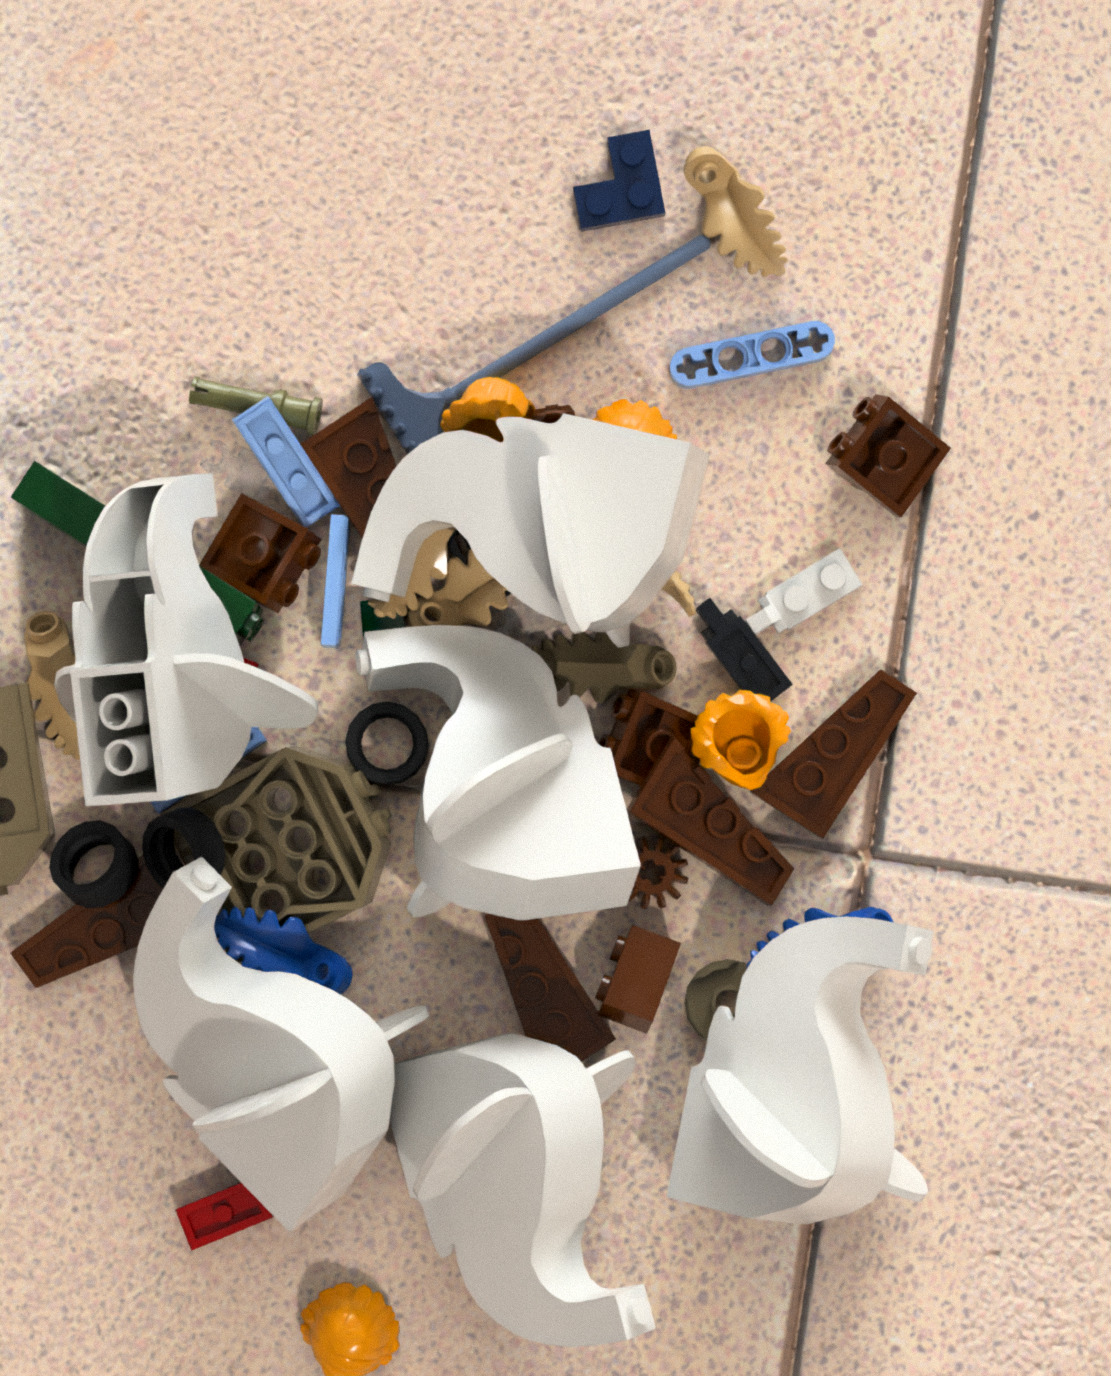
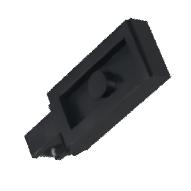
(741, 652)

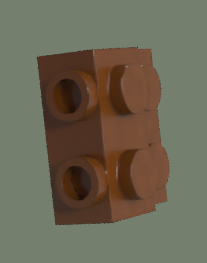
(886, 453)
(262, 553)
(642, 732)

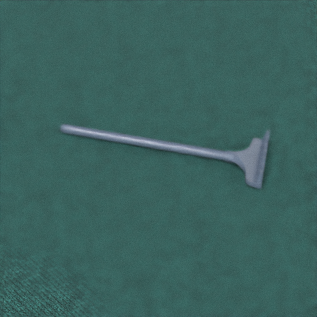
(418, 415)

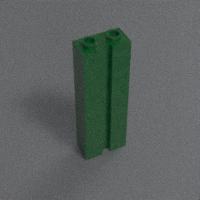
(75, 514)

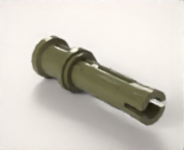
(294, 410)

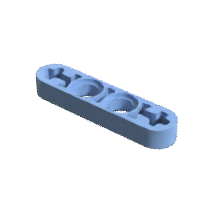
(750, 348)

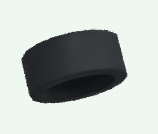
(368, 716)
(195, 828)
(78, 842)

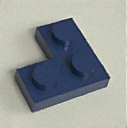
(632, 193)

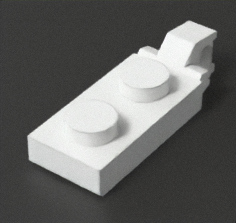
(805, 594)

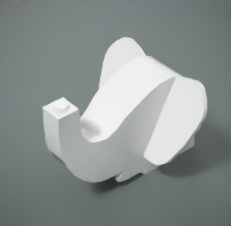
(559, 513)
(156, 659)
(517, 793)
(267, 1063)
(791, 1093)
(507, 1167)

